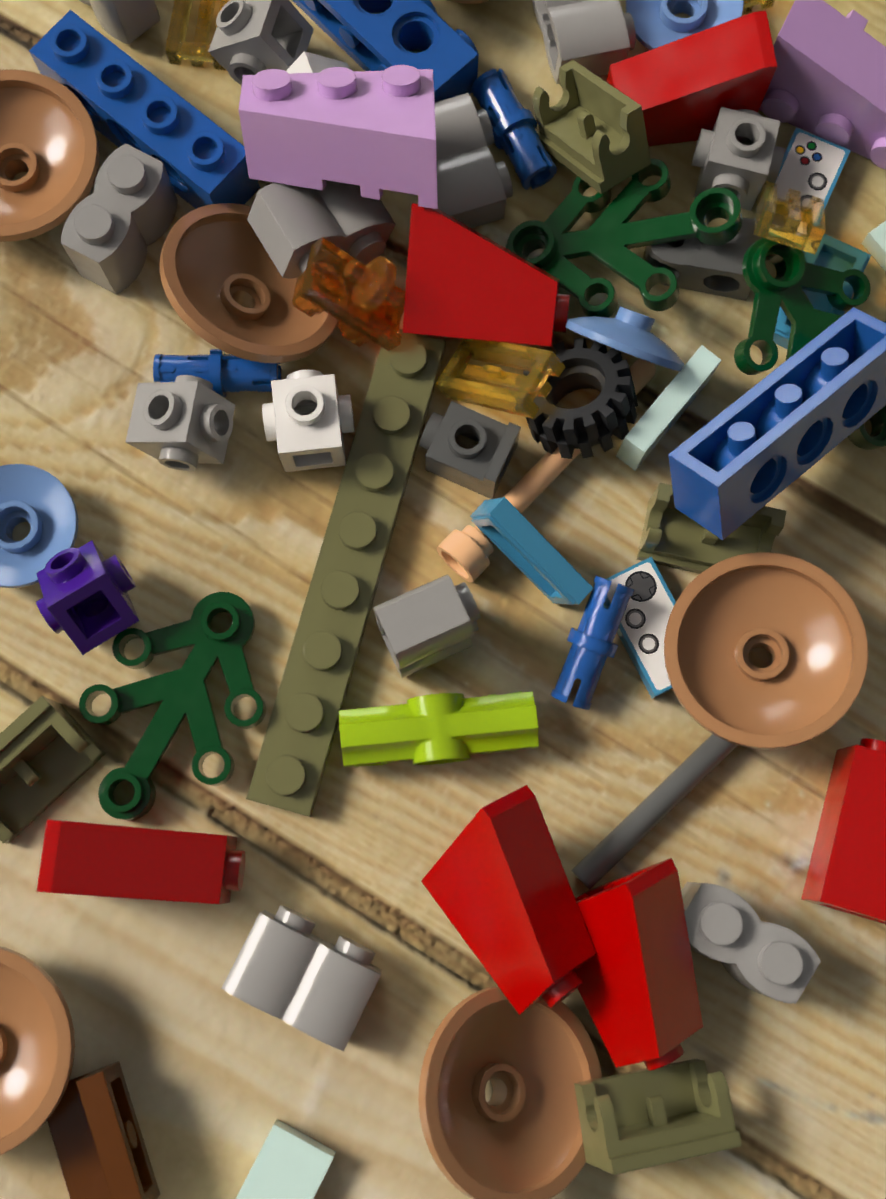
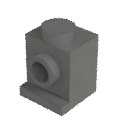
(473, 468)

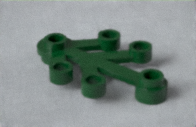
(614, 235)
(786, 290)
(181, 694)

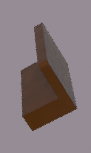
(101, 1139)

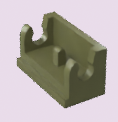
(592, 128)
(685, 545)
(40, 761)
(655, 1116)

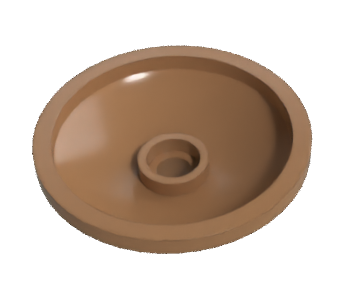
(54, 141)
(233, 291)
(776, 606)
(34, 1048)
(530, 1130)

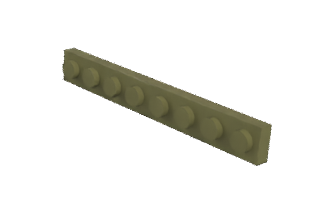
(346, 576)

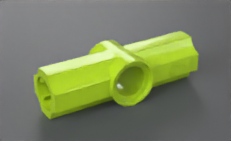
(438, 729)

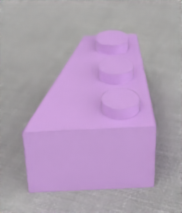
(830, 79)
(343, 129)

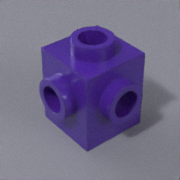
(86, 596)

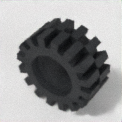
(599, 419)

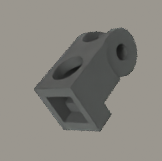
(704, 266)

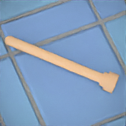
(469, 549)

